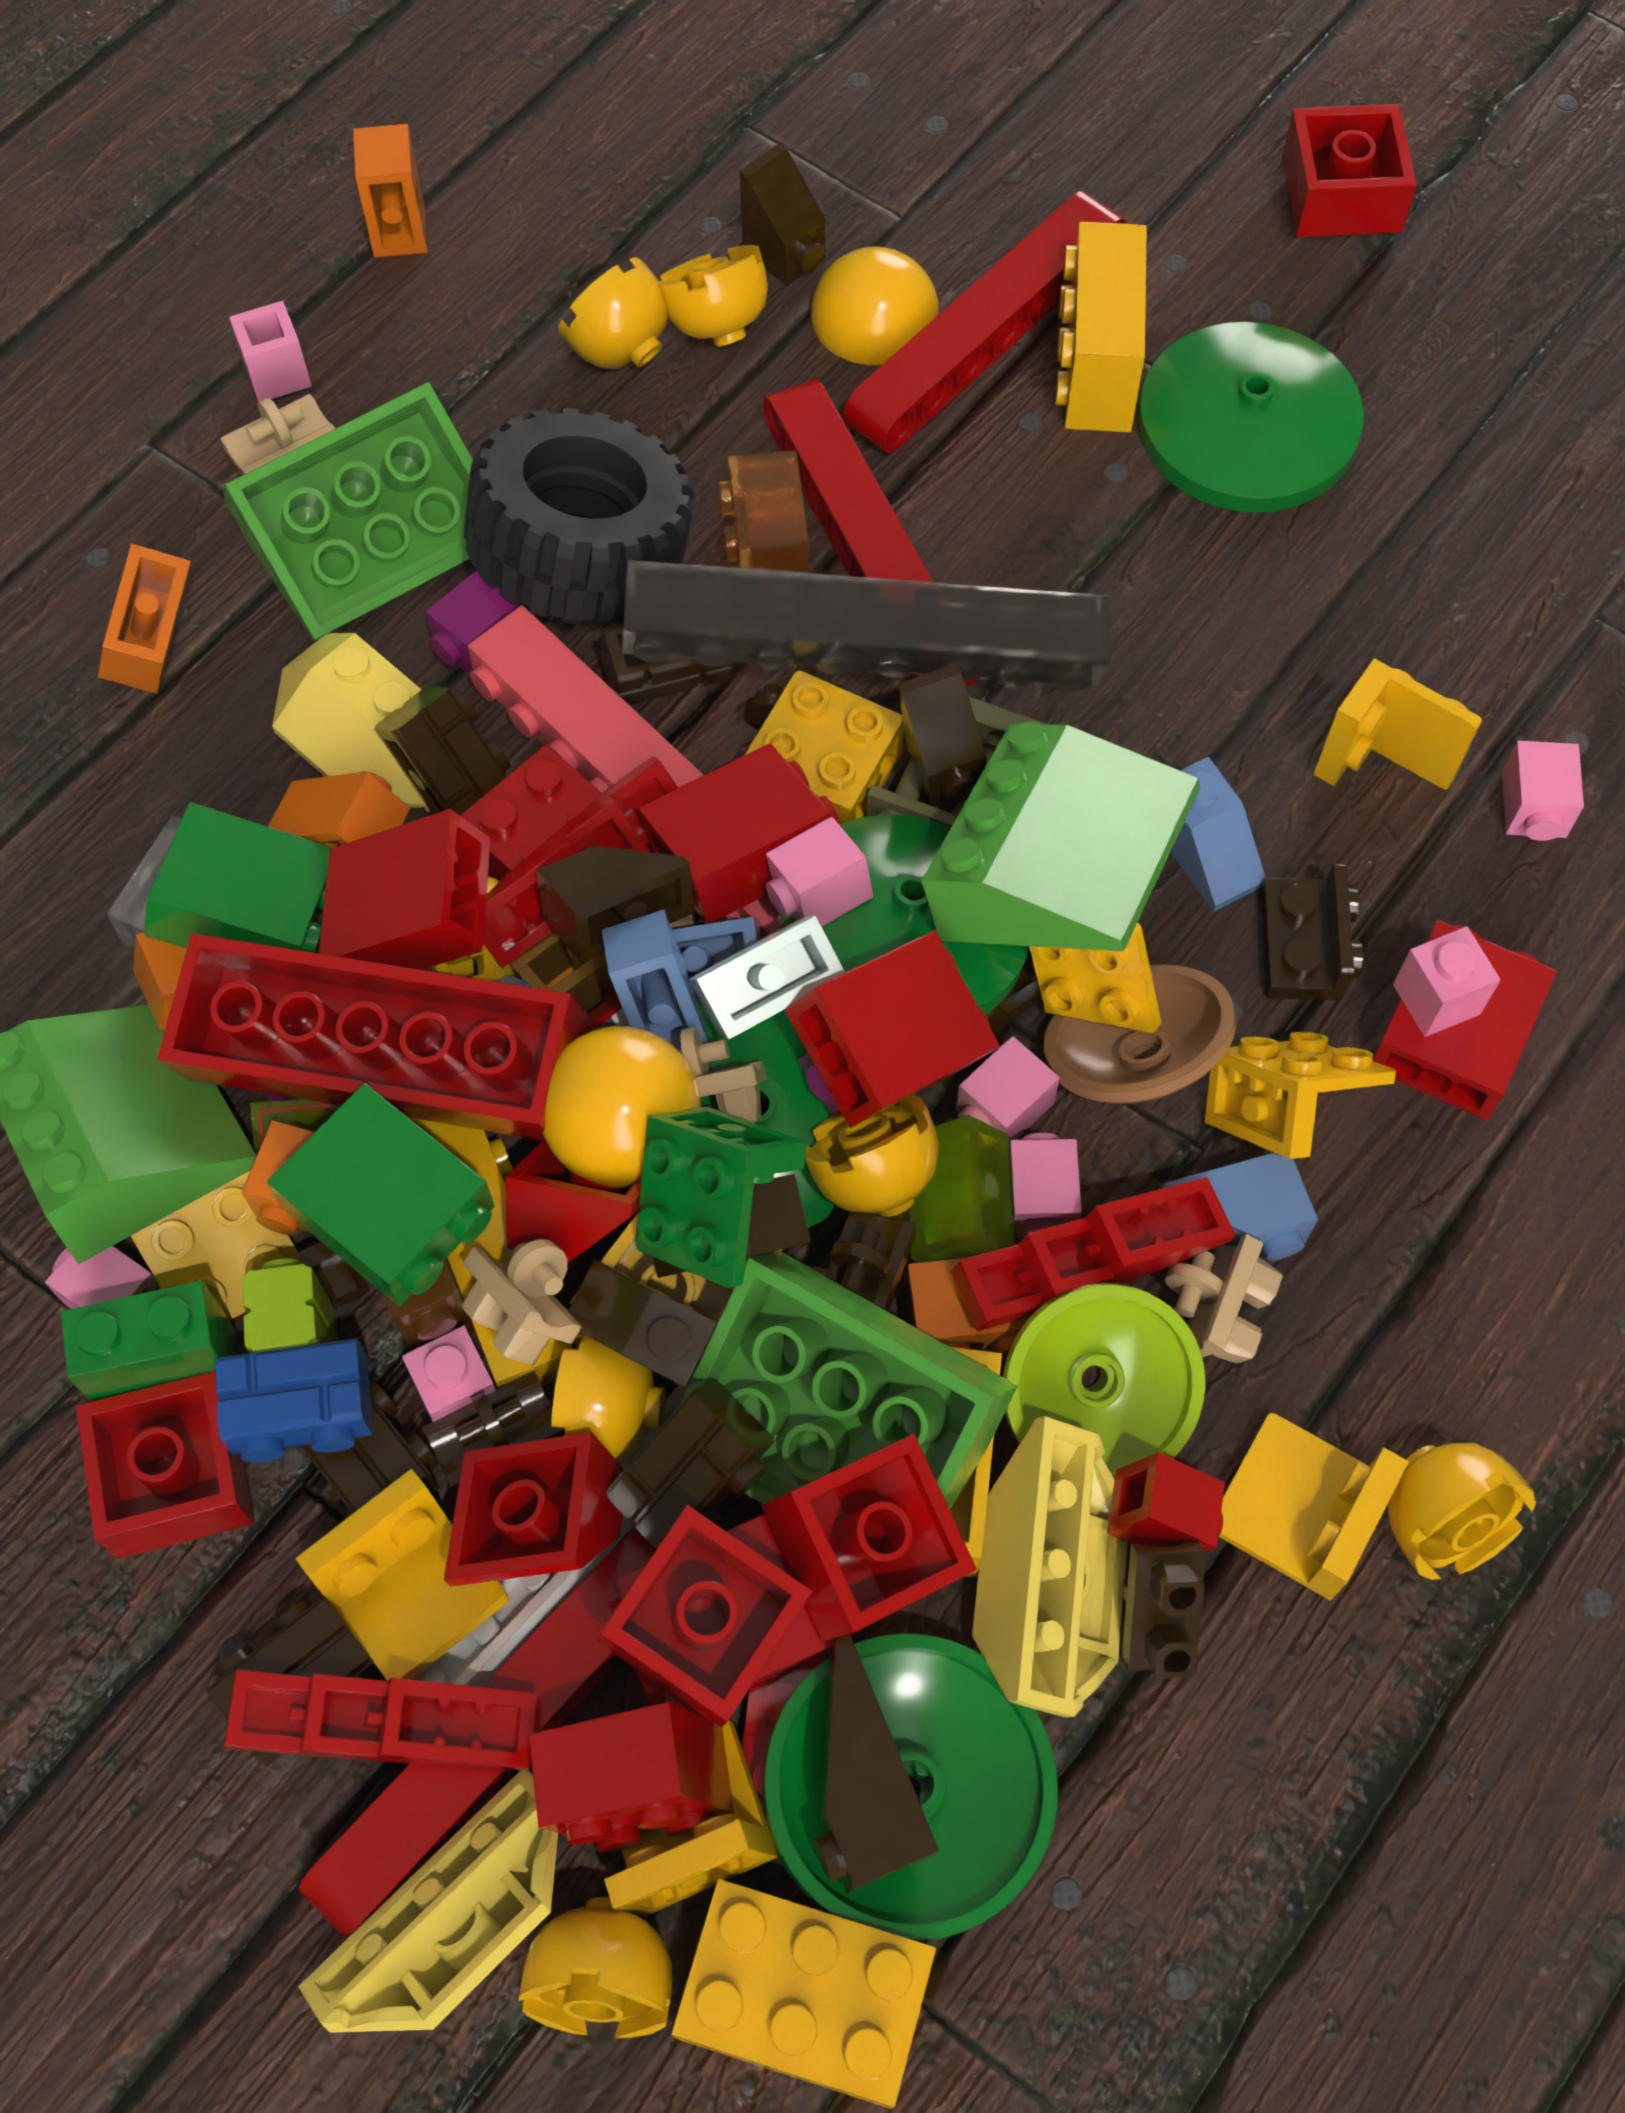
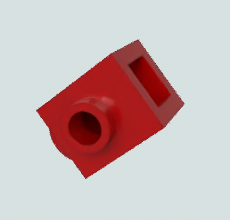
(1165, 1504)

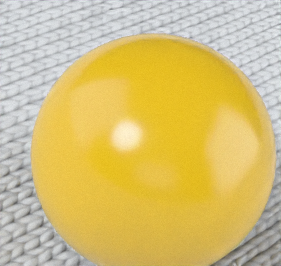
(872, 304)
(604, 1095)

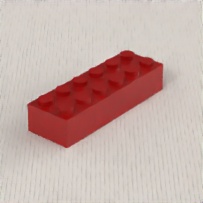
(330, 1023)

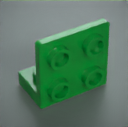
(701, 1188)

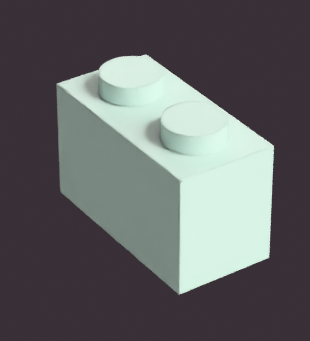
(766, 976)

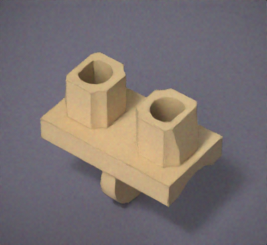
(275, 432)
(734, 1086)
(1213, 1294)
(521, 1299)

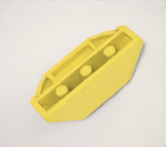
(331, 706)
(1051, 1572)
(443, 1923)

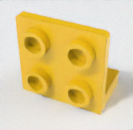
(1400, 722)
(835, 739)
(1099, 984)
(1271, 1088)
(214, 1243)
(1307, 1504)
(388, 1580)
(677, 1867)

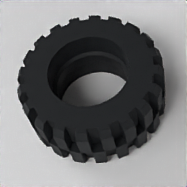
(582, 467)

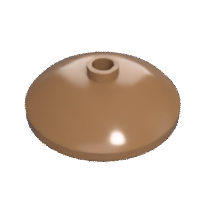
(1141, 1066)

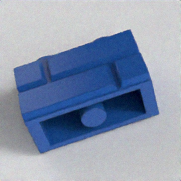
(294, 1399)

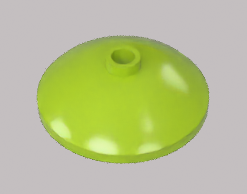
(1147, 1365)

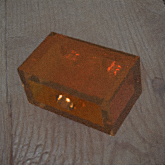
(766, 513)

